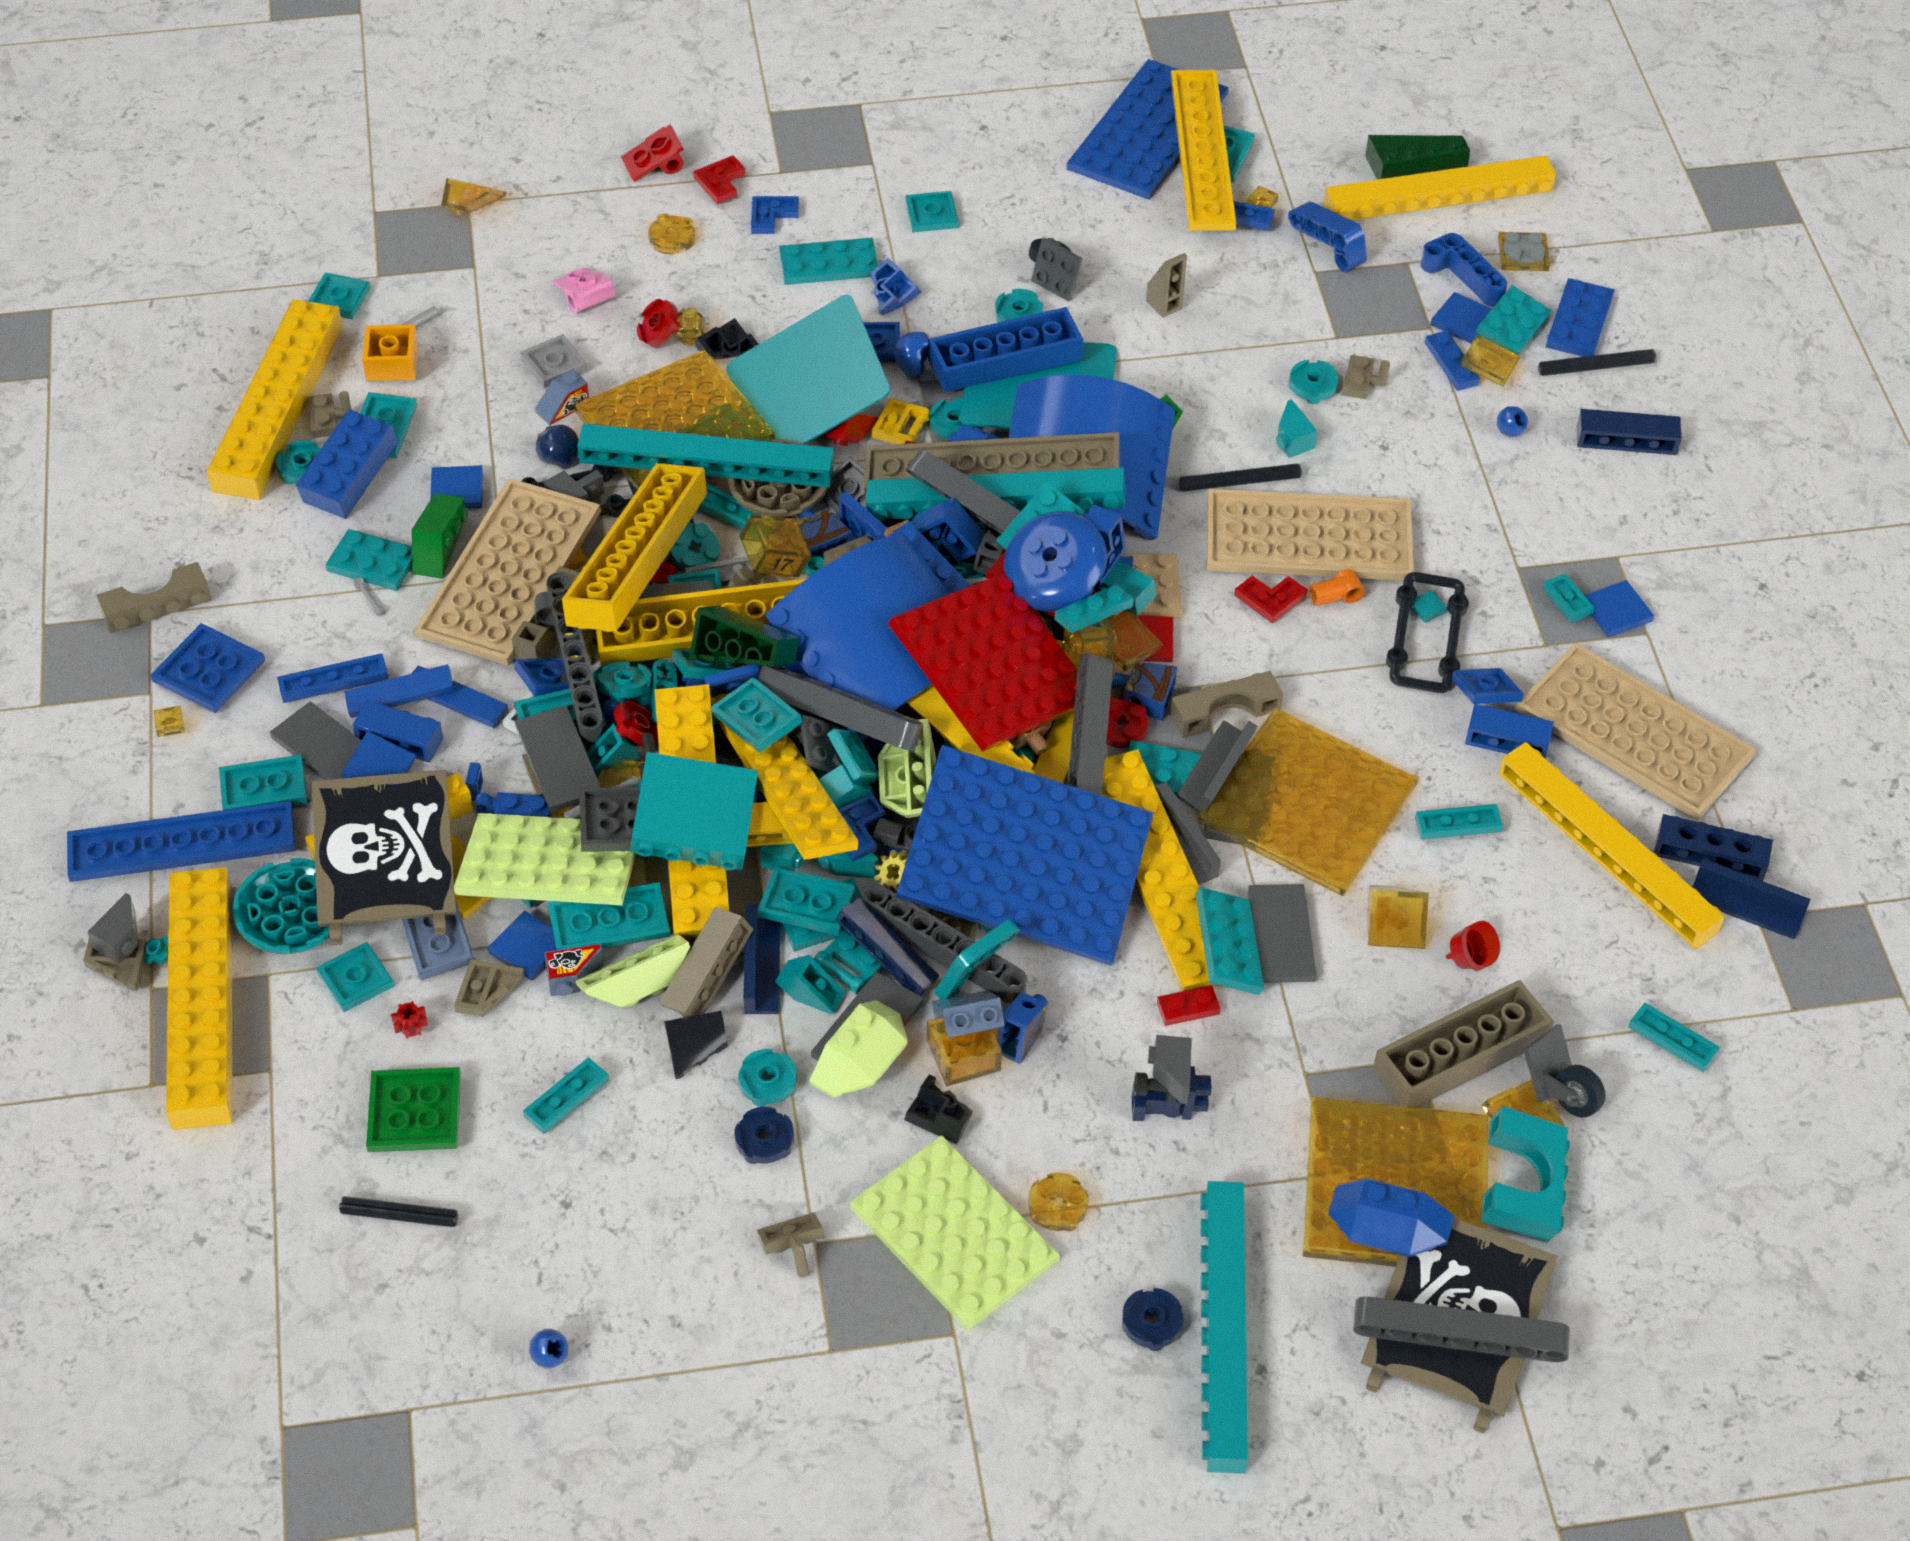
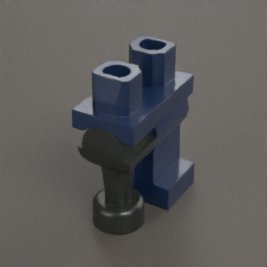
(1152, 1098)

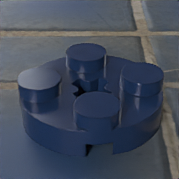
(764, 1150)
(1149, 1334)

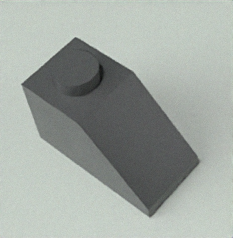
(116, 930)
(1172, 1064)

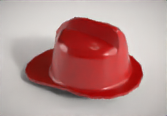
(1475, 946)

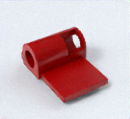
(657, 150)

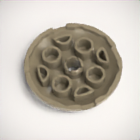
(775, 498)

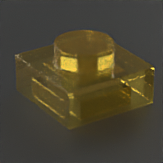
(1262, 197)
(169, 721)

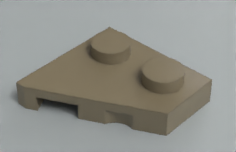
(126, 972)
(485, 986)

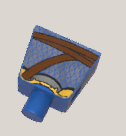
(823, 531)
(1148, 686)
(1024, 1014)

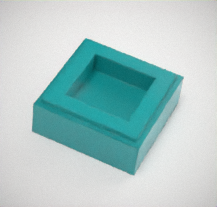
(1429, 606)

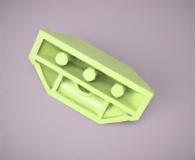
(907, 774)
(638, 974)
(860, 1050)

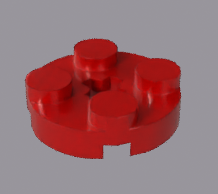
(658, 322)
(634, 721)
(1136, 725)

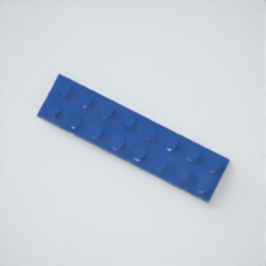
(180, 841)

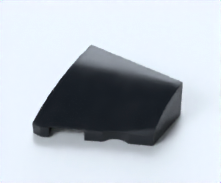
(726, 341)
(694, 1040)
(939, 1112)

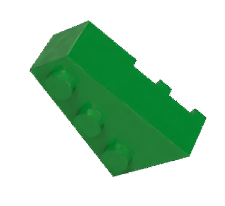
(437, 534)

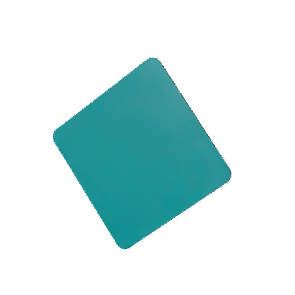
(812, 373)
(993, 402)

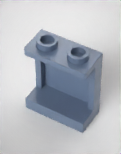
(969, 1013)

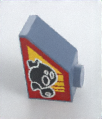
(562, 396)
(570, 965)

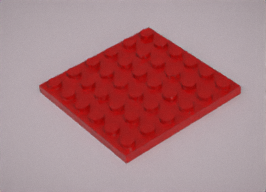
(990, 660)

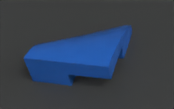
(892, 287)

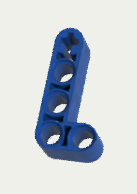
(1334, 230)
(1467, 264)

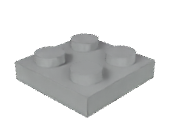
(553, 359)

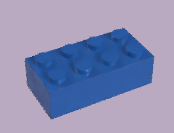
(347, 463)

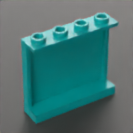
(694, 811)

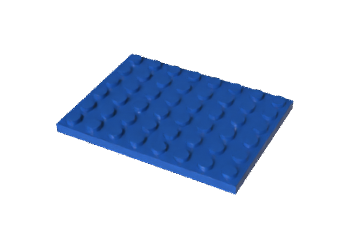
(1027, 852)

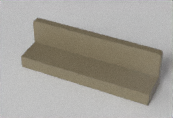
(707, 963)

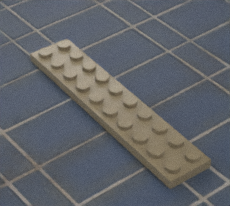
(1000, 455)

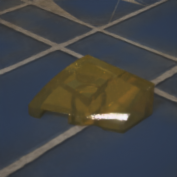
(1524, 1100)

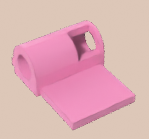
(585, 288)

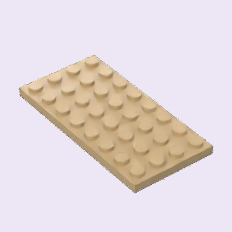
(1309, 534)
(505, 568)
(1637, 731)

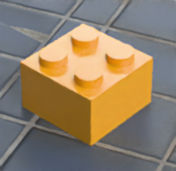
(390, 352)

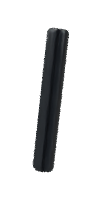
(398, 1211)

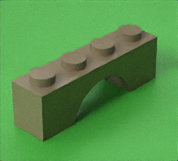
(126, 609)
(534, 639)
(1255, 694)

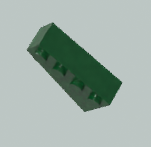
(1415, 154)
(740, 639)

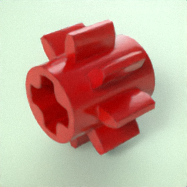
(409, 1019)

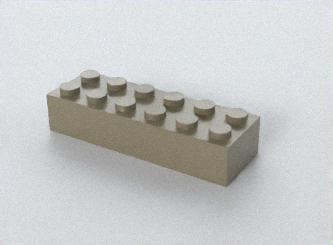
(1461, 1045)

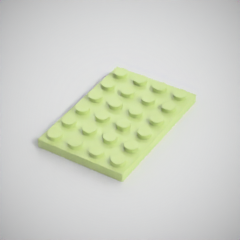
(540, 862)
(954, 1232)

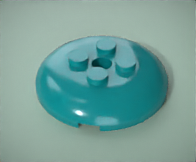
(279, 908)

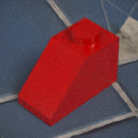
(852, 430)

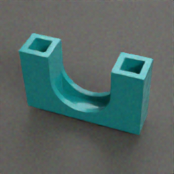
(1546, 1148)

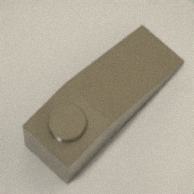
(1167, 286)

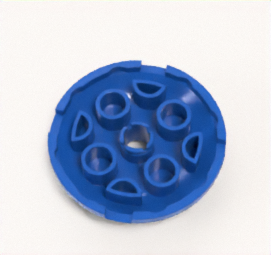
(1070, 575)

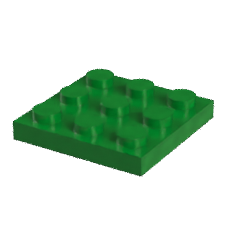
(413, 1109)

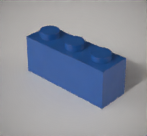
(402, 728)
(1507, 730)

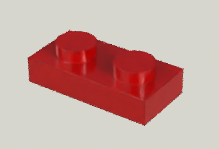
(1188, 1005)

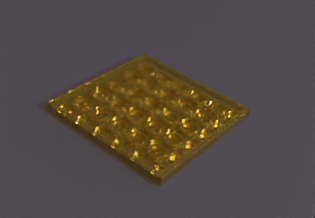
(677, 398)
(1308, 801)
(1393, 1145)

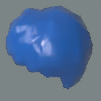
(911, 353)

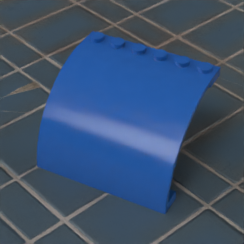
(1104, 405)
(845, 619)

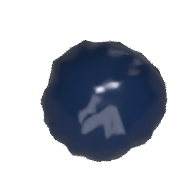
(557, 446)

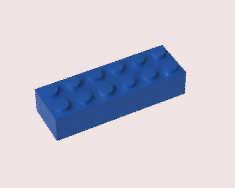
(1005, 349)

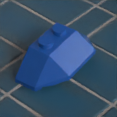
(1390, 1217)

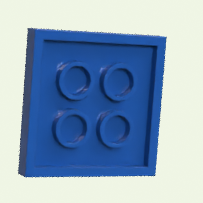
(208, 667)

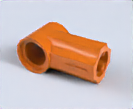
(1343, 586)

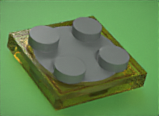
(1523, 251)

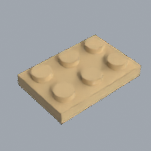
(1164, 571)

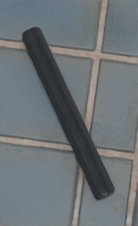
(1597, 362)
(1240, 477)

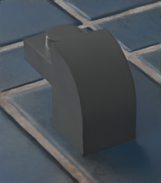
(586, 488)

